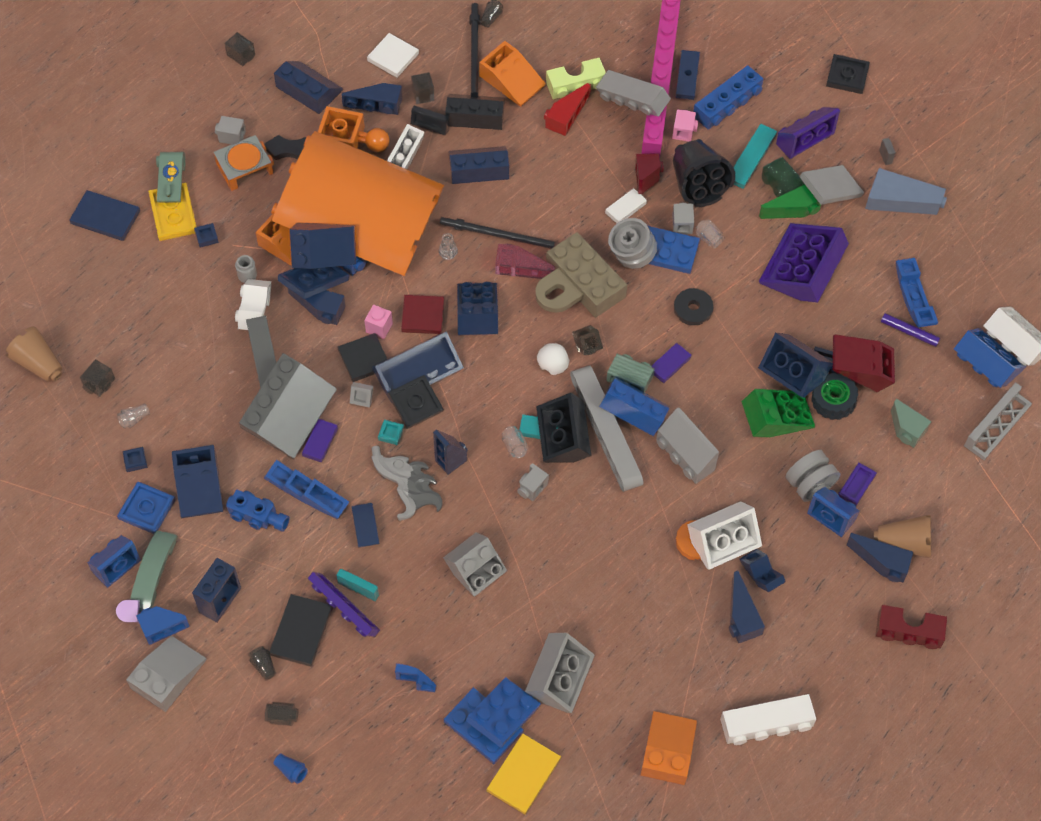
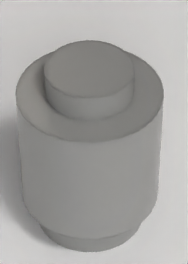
(245, 268)

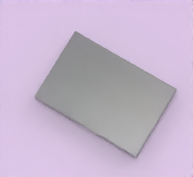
(831, 184)

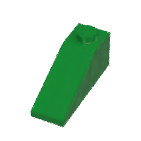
(793, 204)

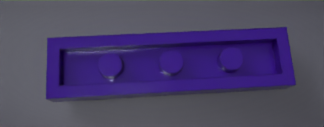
(337, 599)

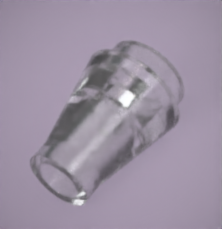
(447, 247)
(130, 416)

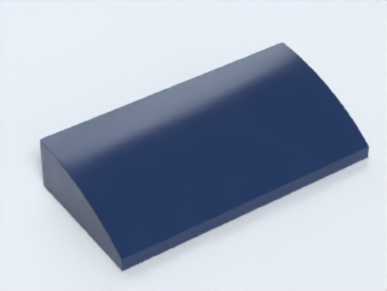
(433, 358)

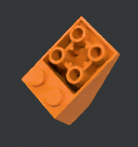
(510, 74)
(275, 239)

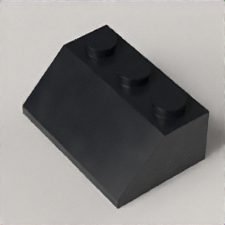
(475, 111)
(571, 439)

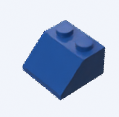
(832, 511)
(114, 560)

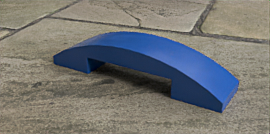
(913, 293)

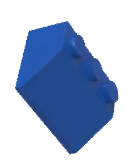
(988, 357)
(634, 406)

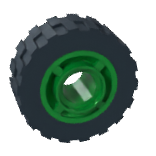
(834, 407)

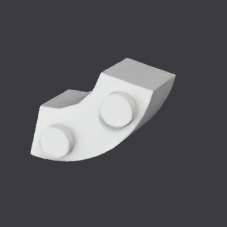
(255, 298)

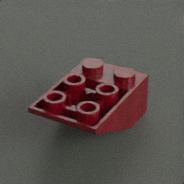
(864, 361)

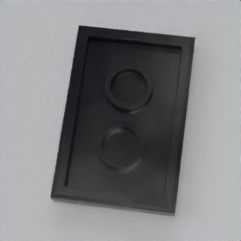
(300, 630)

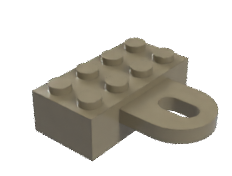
(582, 277)

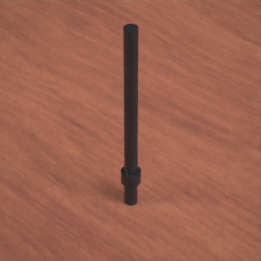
(474, 21)
(460, 224)

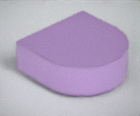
(127, 610)

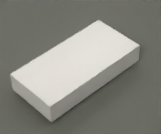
(626, 206)

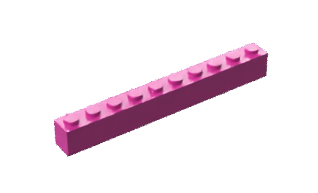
(661, 72)

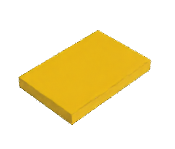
(173, 218)
(523, 774)

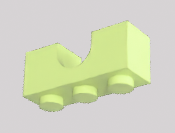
(562, 83)

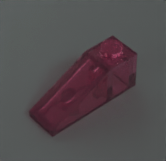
(516, 261)

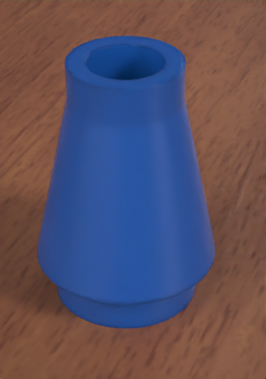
(292, 769)

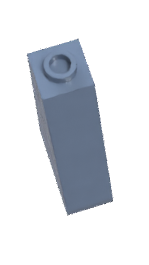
(904, 194)

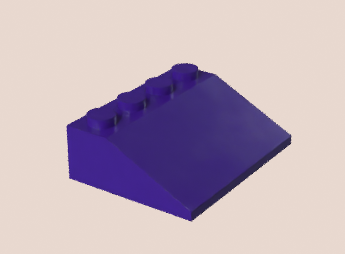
(805, 261)

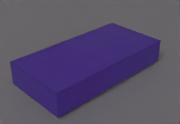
(670, 362)
(319, 440)
(857, 484)

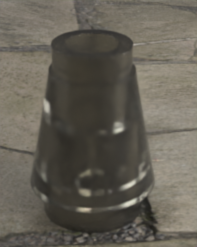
(491, 13)
(262, 661)

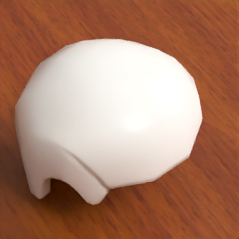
(553, 358)

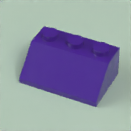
(808, 131)

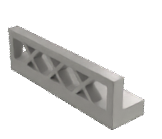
(993, 416)

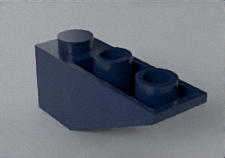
(378, 98)

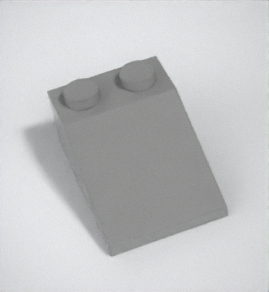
(165, 672)

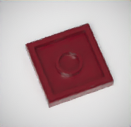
(422, 314)

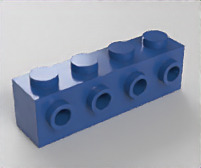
(728, 97)

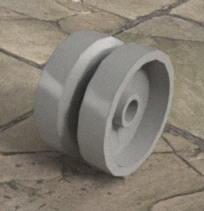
(632, 243)
(812, 474)

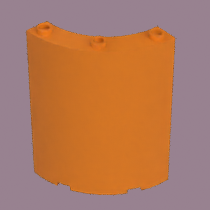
(356, 188)

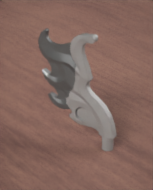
(412, 483)

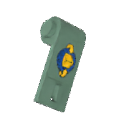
(170, 176)

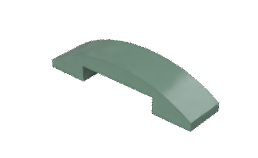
(152, 568)

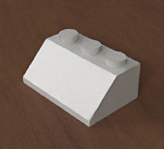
(1015, 334)
(725, 534)

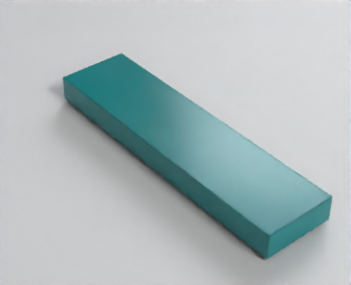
(753, 154)

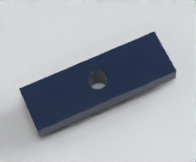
(687, 74)

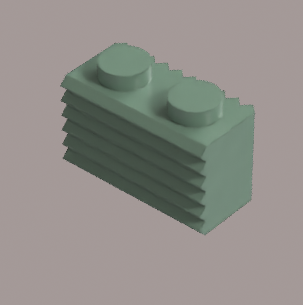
(631, 372)

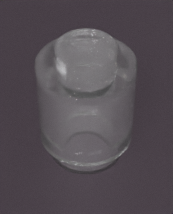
(710, 233)
(514, 442)

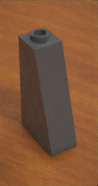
(261, 347)

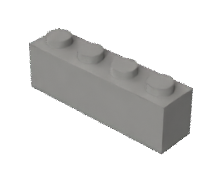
(633, 93)

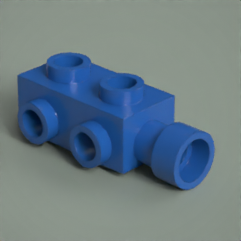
(248, 511)

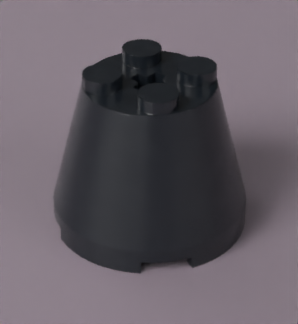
(702, 173)

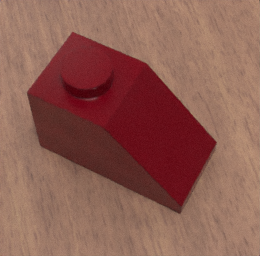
(647, 171)

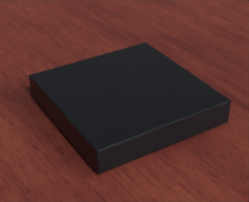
(848, 74)
(361, 356)
(415, 401)

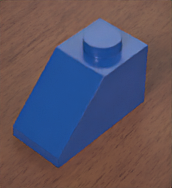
(161, 623)

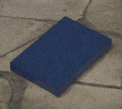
(104, 215)
(312, 281)

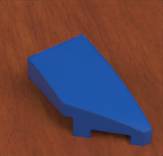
(410, 673)

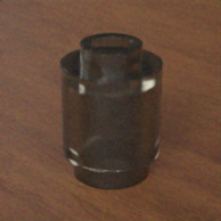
(281, 713)

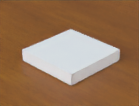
(393, 55)

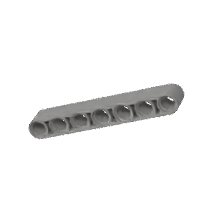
(606, 429)

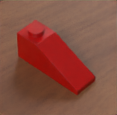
(566, 110)

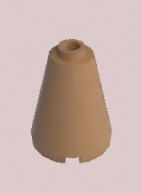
(34, 355)
(908, 534)

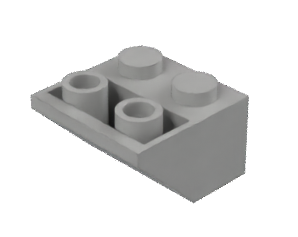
(475, 563)

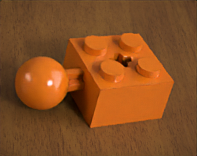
(349, 127)

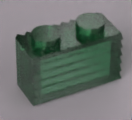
(781, 177)

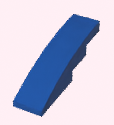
(306, 490)

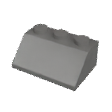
(687, 446)
(560, 672)

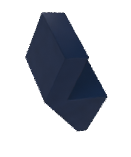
(761, 571)

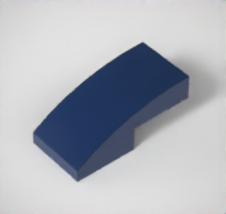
(365, 525)

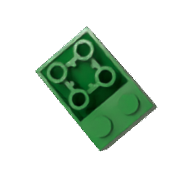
(776, 413)

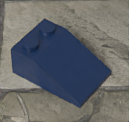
(322, 245)

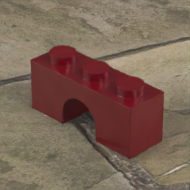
(893, 627)

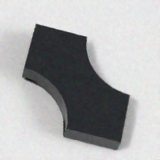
(281, 147)

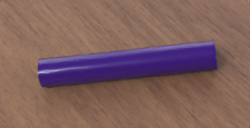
(910, 330)

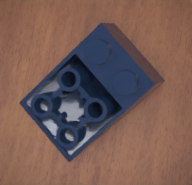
(477, 308)
(197, 481)

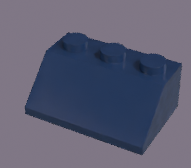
(306, 85)
(479, 165)
(794, 364)

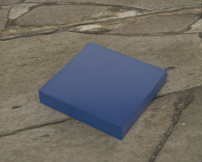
(146, 507)

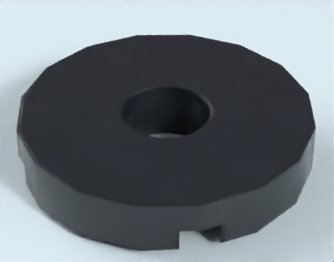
(696, 297)

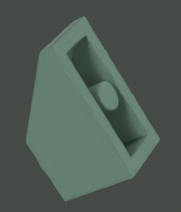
(908, 423)

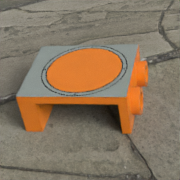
(242, 159)

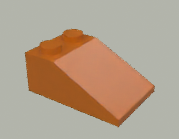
(669, 748)

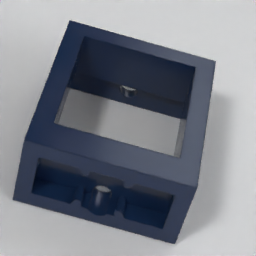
(218, 583)

